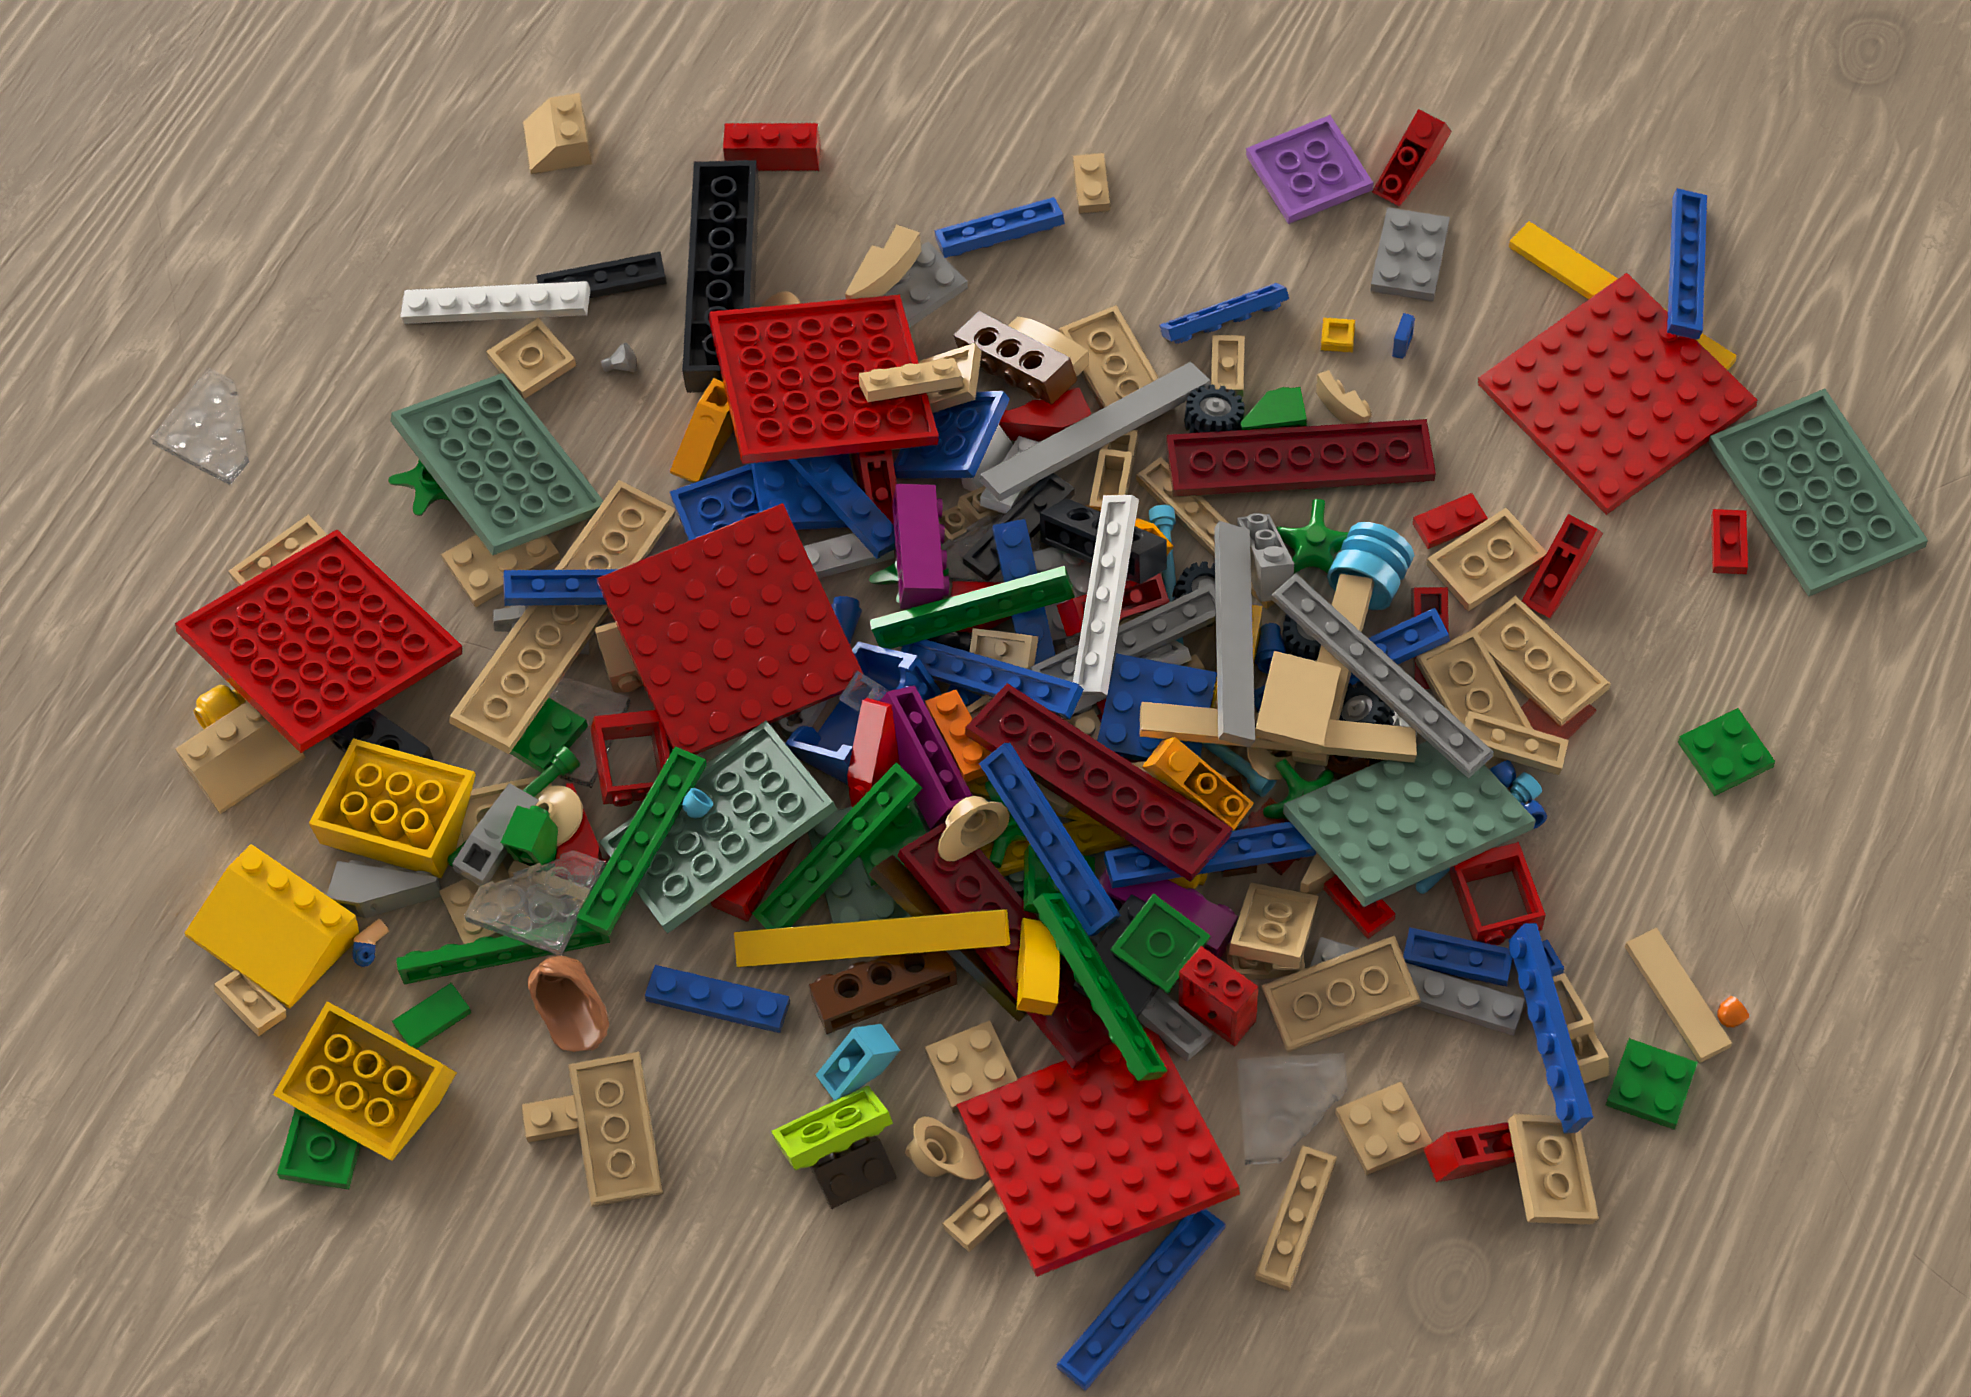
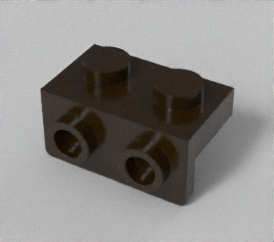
(853, 1171)

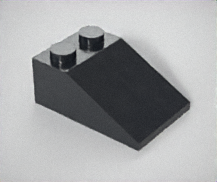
(1133, 986)

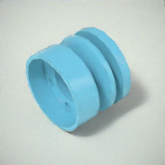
(1375, 554)

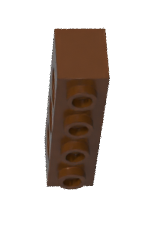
(1018, 358)
(874, 999)

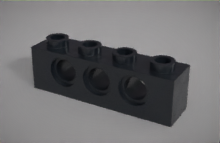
(1074, 531)
(383, 732)

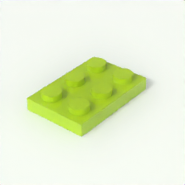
(832, 1128)

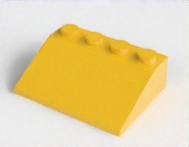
(394, 807)
(272, 926)
(363, 1082)

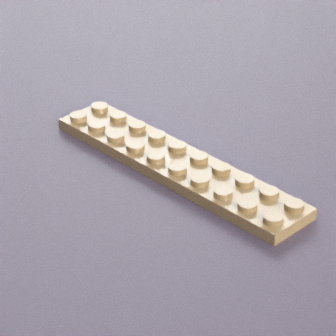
(552, 636)

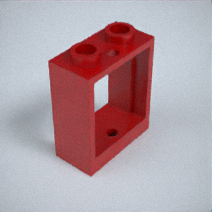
(621, 727)
(1488, 864)
(1232, 1000)

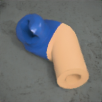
(365, 943)

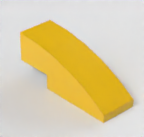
(1037, 969)

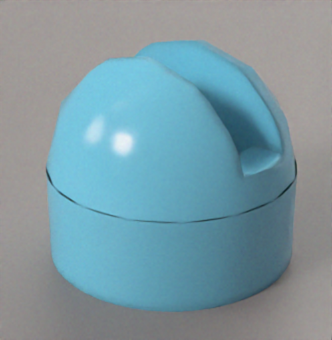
(696, 803)

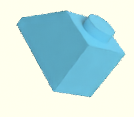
(857, 1060)

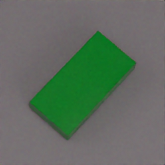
(432, 1016)

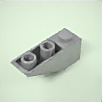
(1268, 555)
(483, 849)
(378, 890)

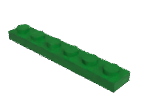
(973, 608)
(641, 841)
(838, 849)
(482, 954)
(1100, 987)

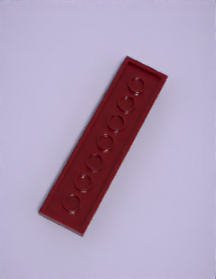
(1300, 457)
(1101, 782)
(976, 886)

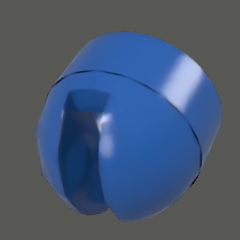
(1505, 773)
(1536, 811)

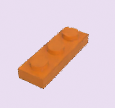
(951, 719)

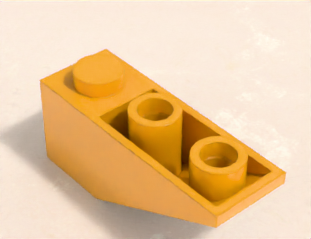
(705, 434)
(1197, 781)

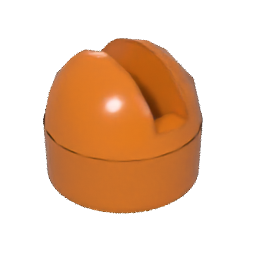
(1732, 1012)

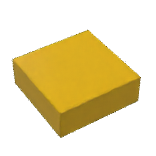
(1337, 335)

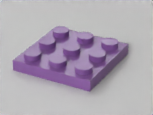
(1309, 169)

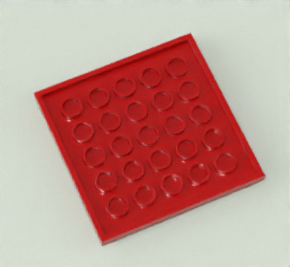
(797, 378)
(1616, 393)
(730, 631)
(318, 640)
(1095, 1155)

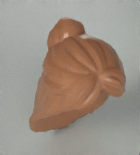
(568, 1004)

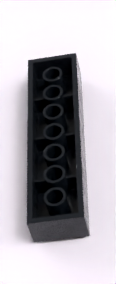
(719, 258)

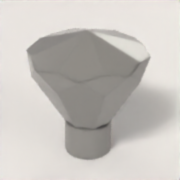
(622, 359)

